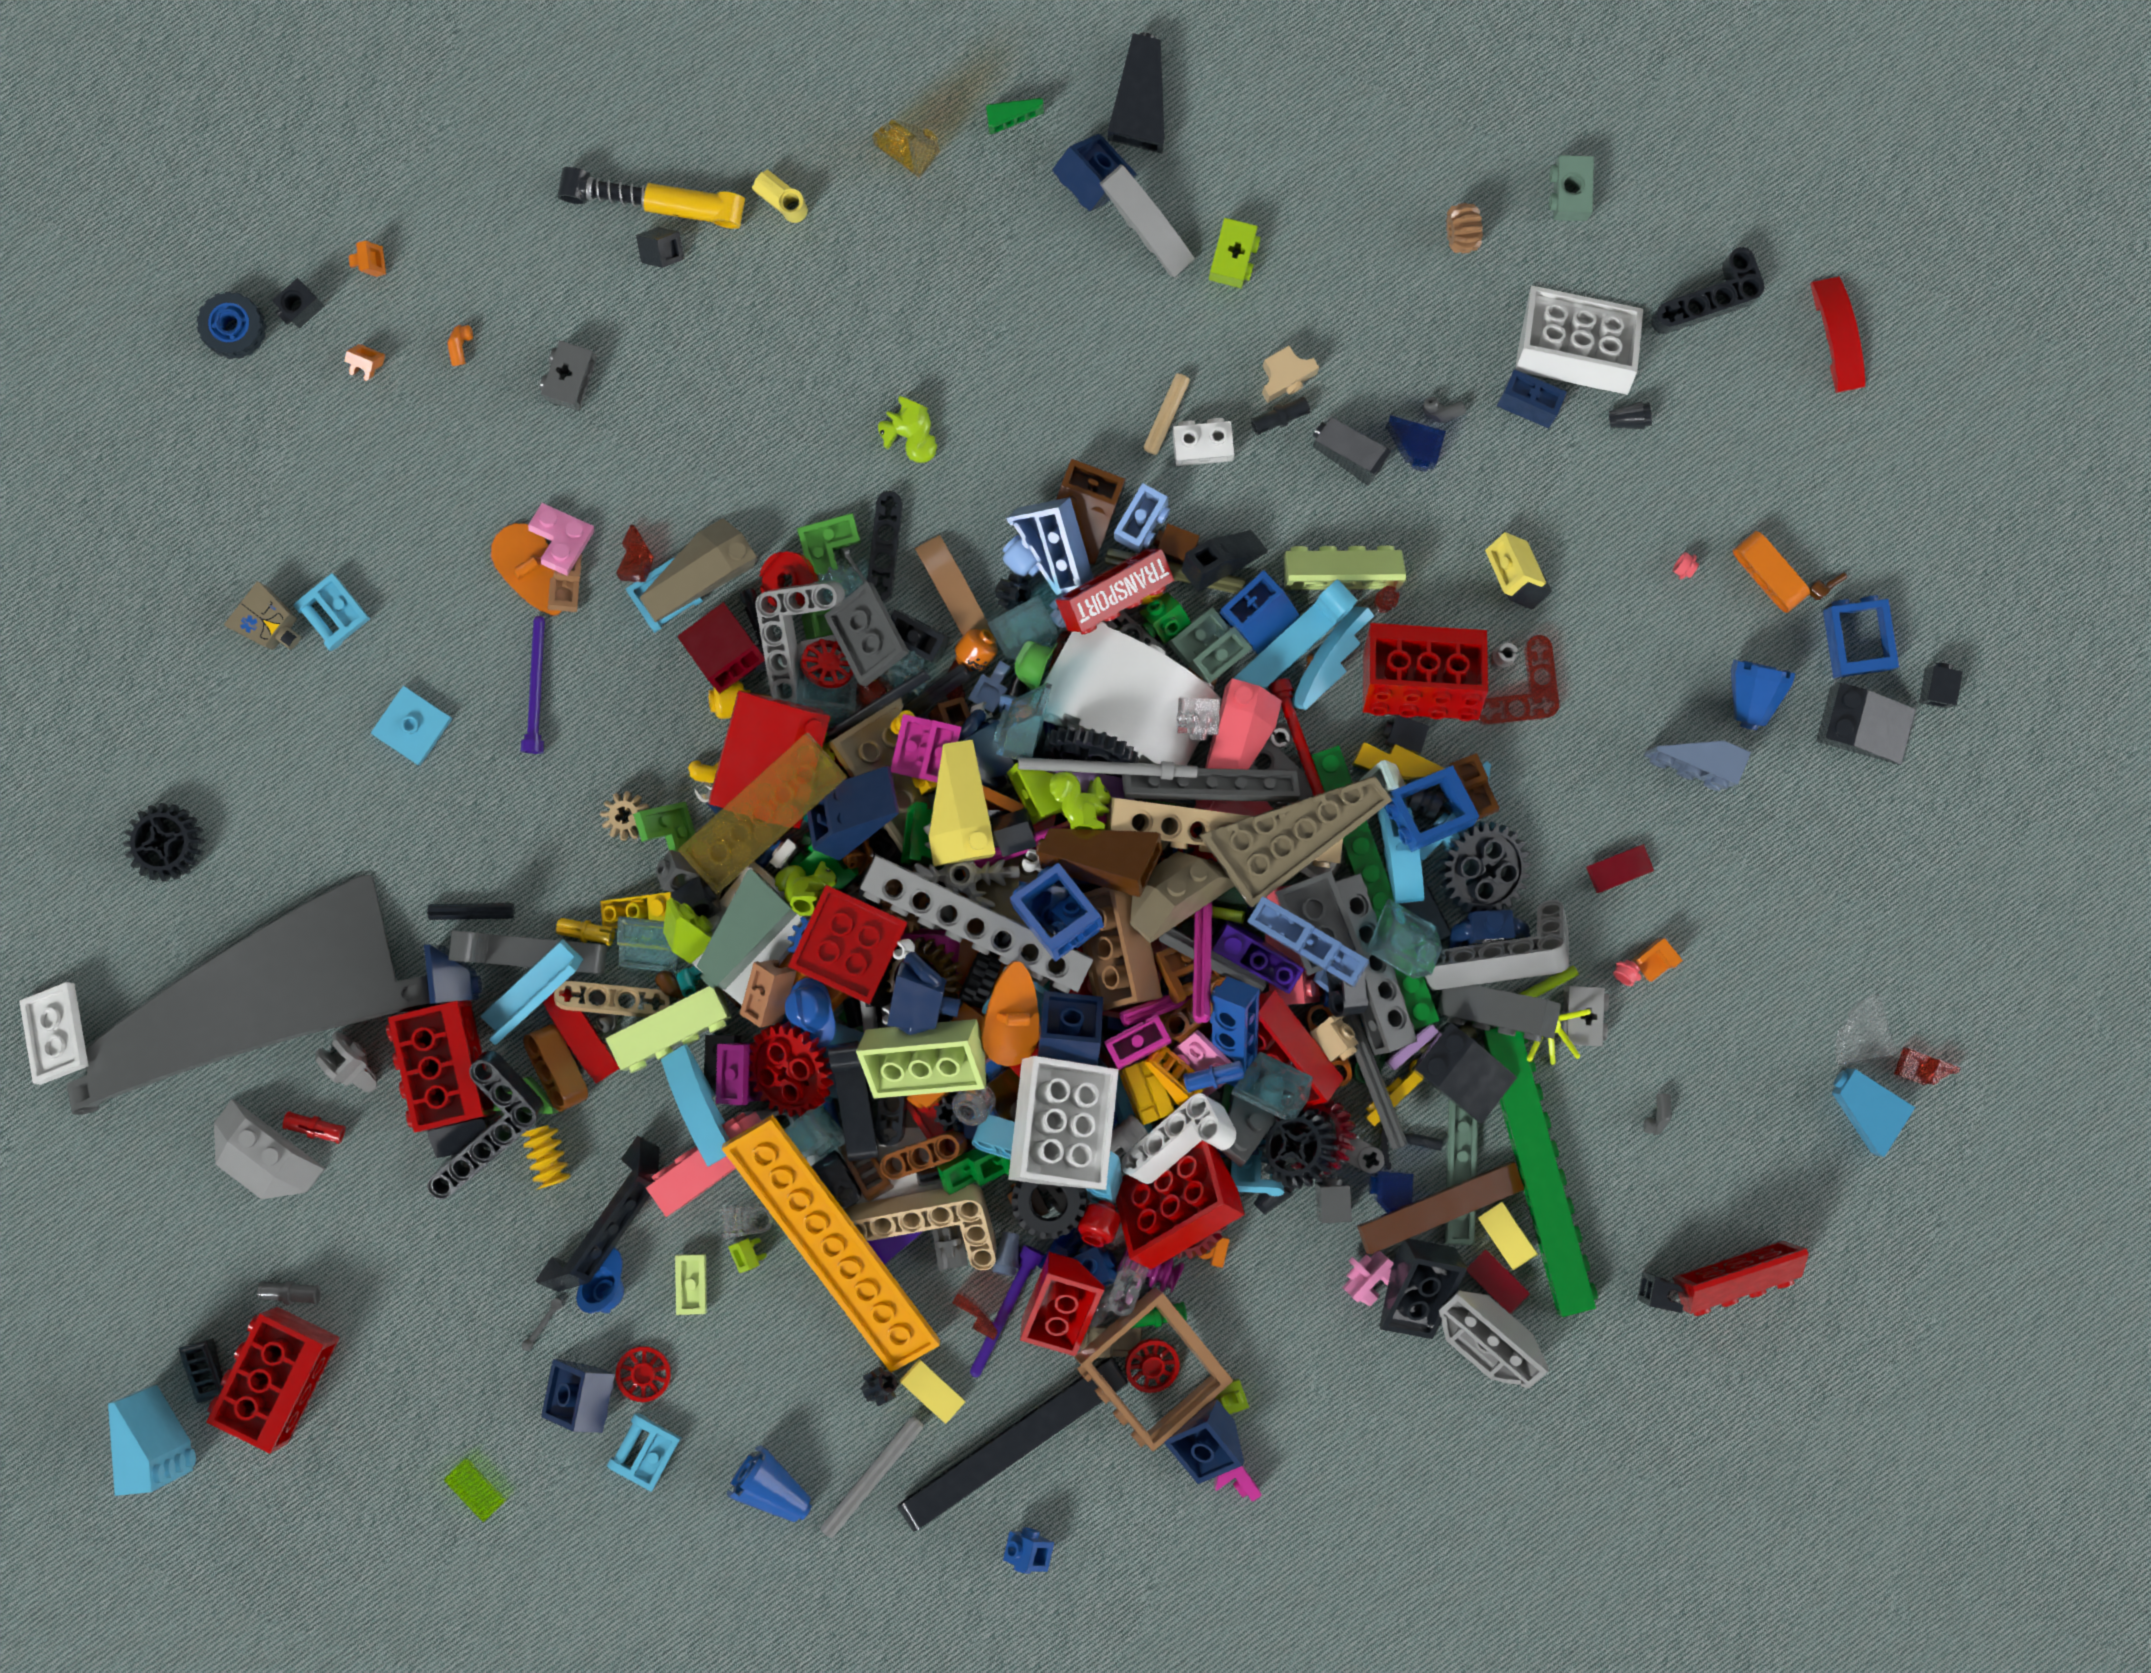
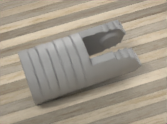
(1127, 1135)

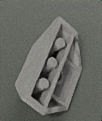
(261, 1156)
(1492, 1339)

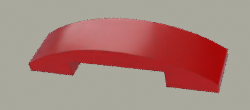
(1841, 334)
(582, 1039)

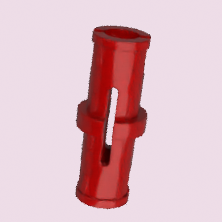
(313, 1127)

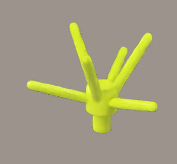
(1551, 1042)

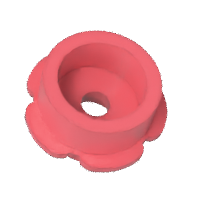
(1685, 566)
(1627, 972)

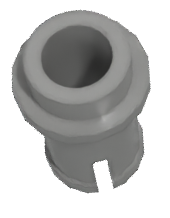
(1277, 740)

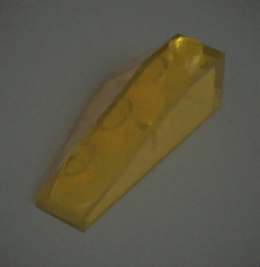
(907, 145)

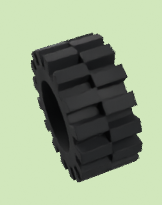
(980, 979)

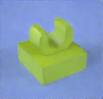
(744, 1254)
(1233, 1397)

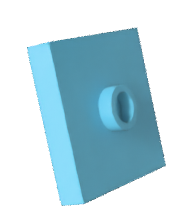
(411, 725)

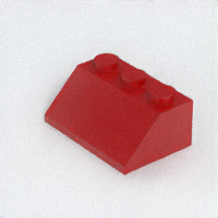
(1061, 1305)

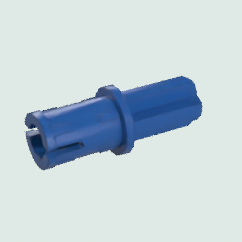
(1213, 1076)

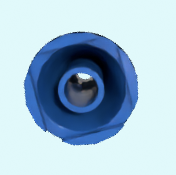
(769, 1487)

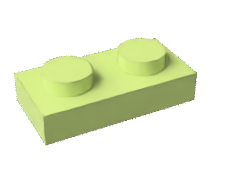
(691, 1284)

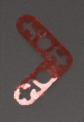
(1536, 691)

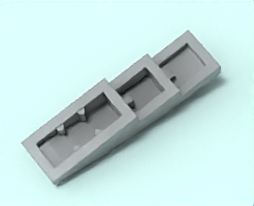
(1147, 220)

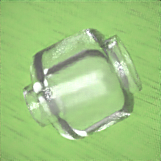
(974, 1106)

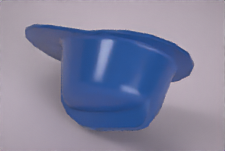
(812, 1010)
(605, 1288)

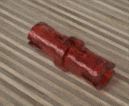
(1386, 593)

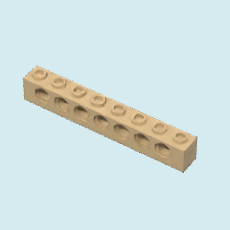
(1123, 810)

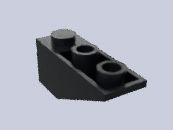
(1221, 557)

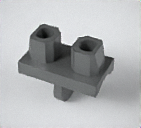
(949, 1247)

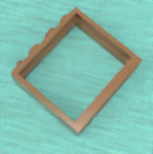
(1188, 1406)

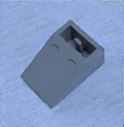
(1714, 762)

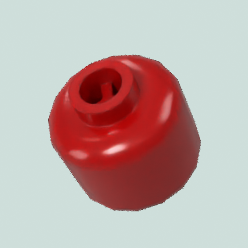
(1099, 1223)

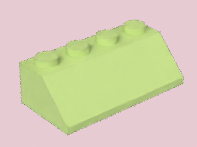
(1353, 568)
(669, 1028)
(925, 1062)

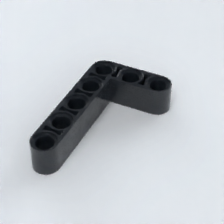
(493, 1134)

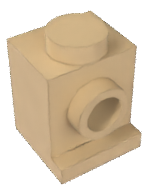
(1335, 1038)

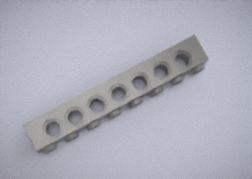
(882, 870)

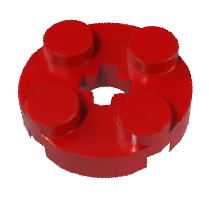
(790, 564)

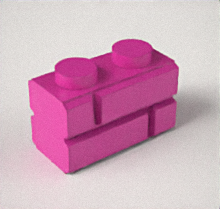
(1137, 1042)

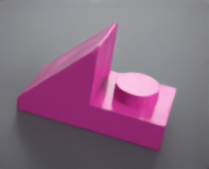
(1243, 1485)

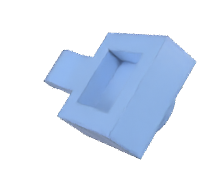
(990, 688)

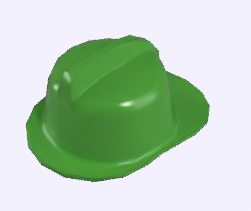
(1032, 662)

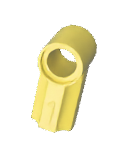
(780, 195)

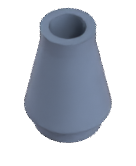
(1007, 1255)

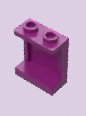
(734, 1074)

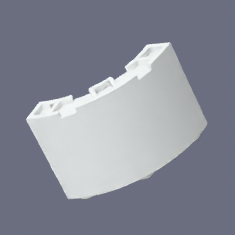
(1126, 691)

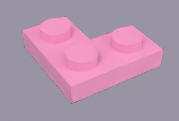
(566, 534)

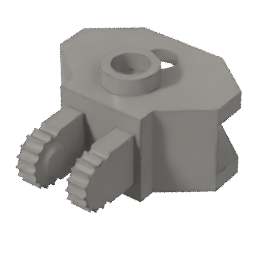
(348, 1064)

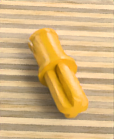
(585, 931)

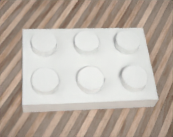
(53, 1033)

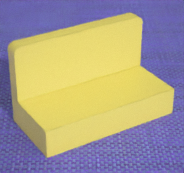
(1514, 563)

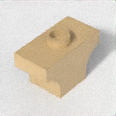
(1286, 373)

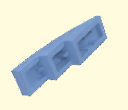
(1308, 941)

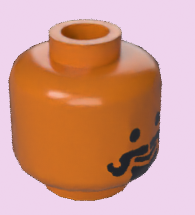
(976, 649)

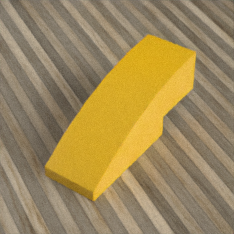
(1409, 764)

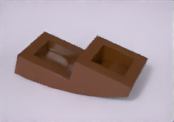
(1476, 784)

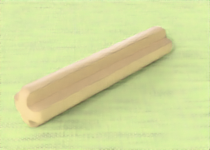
(1166, 414)

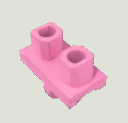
(1366, 1275)

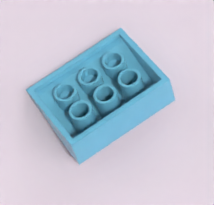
(147, 1443)

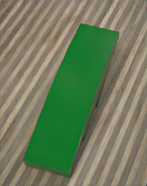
(970, 1168)

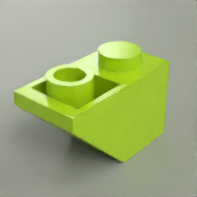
(686, 931)

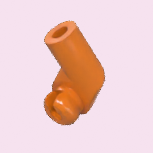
(456, 341)

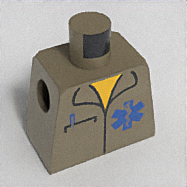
(264, 619)

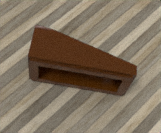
(875, 1191)

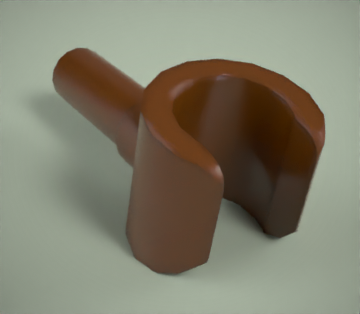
(1819, 589)

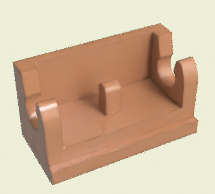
(767, 993)

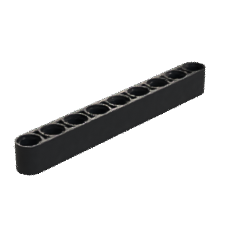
(1007, 1447)

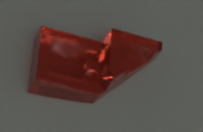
(637, 559)
(1923, 1068)
(983, 1322)

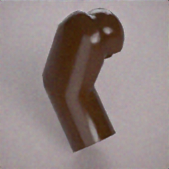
(668, 984)

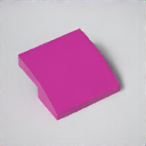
(921, 746)

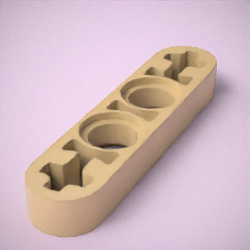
(611, 1004)

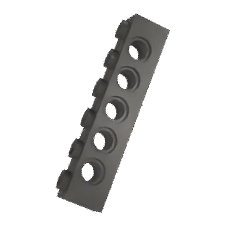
(1382, 1035)

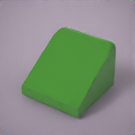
(816, 625)

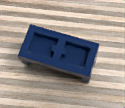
(1531, 399)

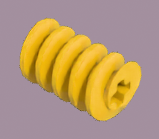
(545, 1156)

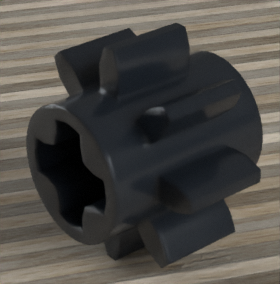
(1012, 591)
(944, 1115)
(879, 1386)

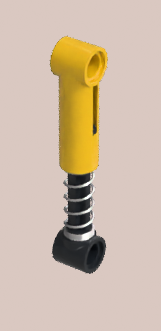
(721, 208)

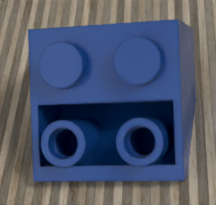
(1260, 612)

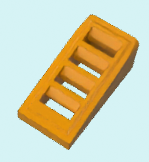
(1170, 1081)

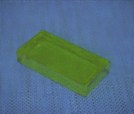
(474, 1490)

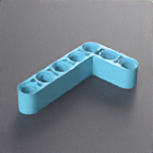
(1296, 640)
(996, 1138)

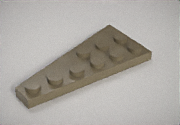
(872, 747)
(1279, 843)

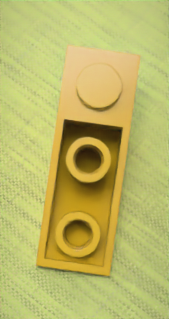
(643, 907)

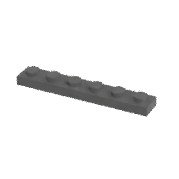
(1217, 785)

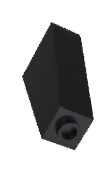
(1138, 107)

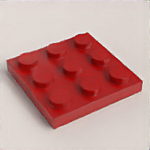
(848, 944)

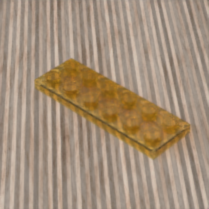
(762, 813)

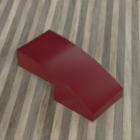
(1620, 868)
(1497, 1281)

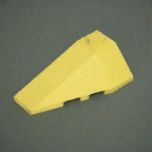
(960, 815)

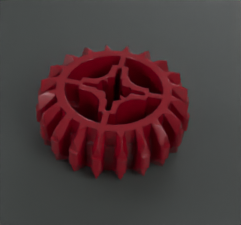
(1343, 1126)

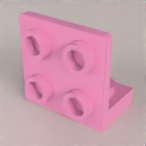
(1199, 1054)

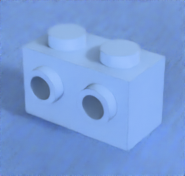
(1141, 518)

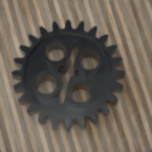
(1087, 746)
(1485, 868)

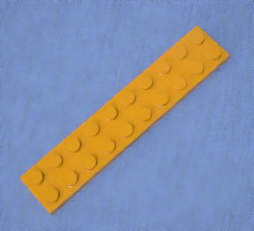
(830, 1243)

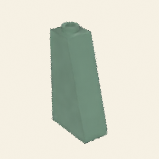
(744, 931)

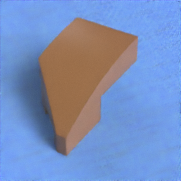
(565, 589)

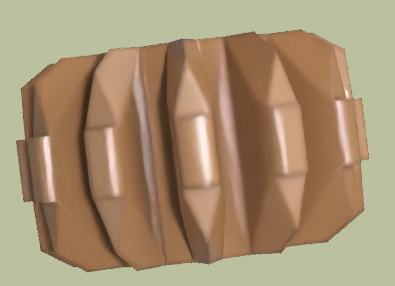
(1464, 228)

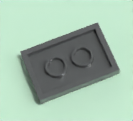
(866, 634)
(1321, 905)

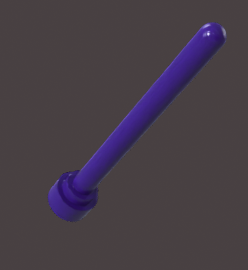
(532, 740)
(1029, 1260)

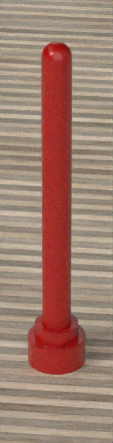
(1283, 690)

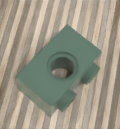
(1575, 171)

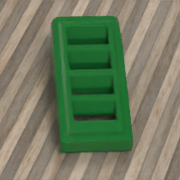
(1009, 114)

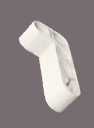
(1181, 1131)

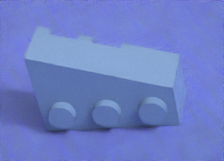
(1055, 542)

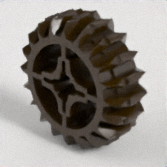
(941, 964)

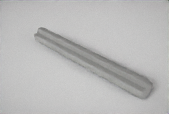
(872, 1477)

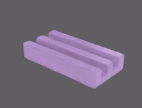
(1401, 1055)

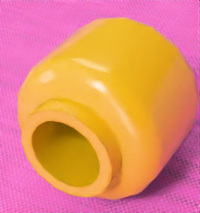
(724, 703)

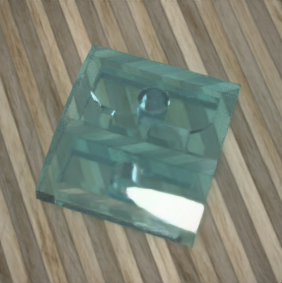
(644, 945)

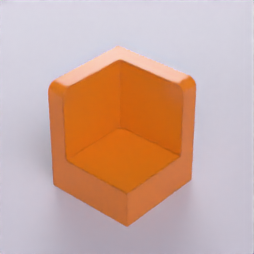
(1657, 959)

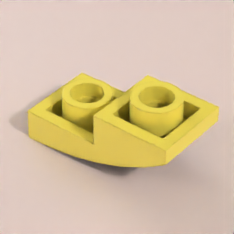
(1507, 1236)
(932, 1391)

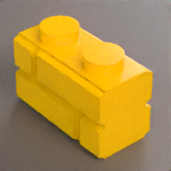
(1145, 1092)

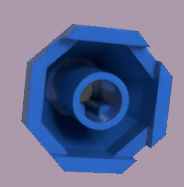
(1757, 692)

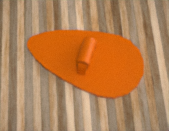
(518, 560)
(1011, 1017)

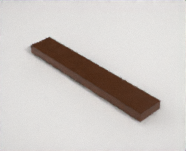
(1440, 1207)

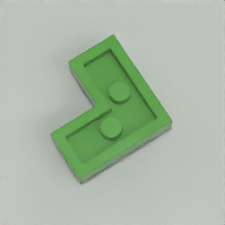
(823, 537)
(666, 821)

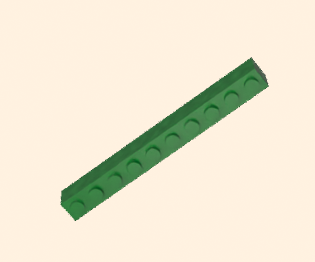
(1364, 858)
(1541, 1178)

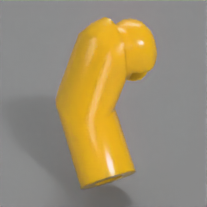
(702, 772)

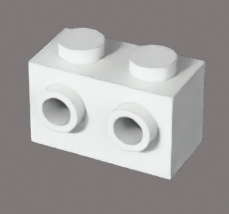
(1203, 442)

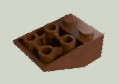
(1094, 502)

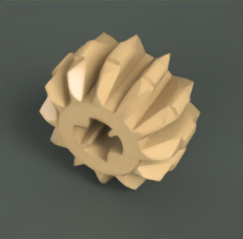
(615, 813)

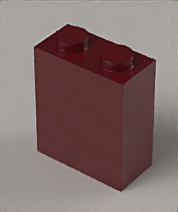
(721, 648)

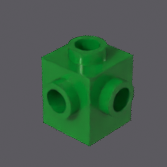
(1164, 618)

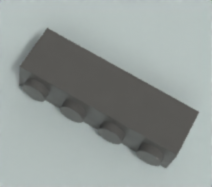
(1500, 1009)

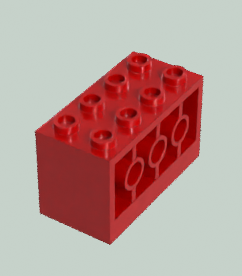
(1425, 671)
(454, 1049)
(272, 1379)

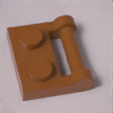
(1174, 965)

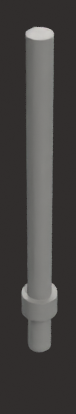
(1165, 770)

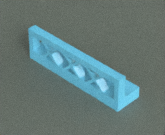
(531, 990)

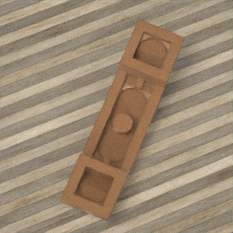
(951, 585)

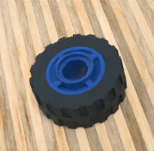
(220, 311)

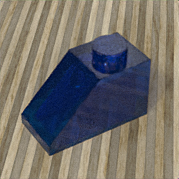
(1416, 442)
(1391, 1189)

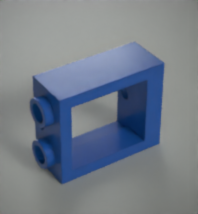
(1835, 639)
(1456, 796)
(1072, 934)

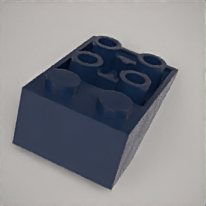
(853, 813)

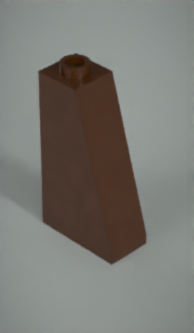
(1103, 857)

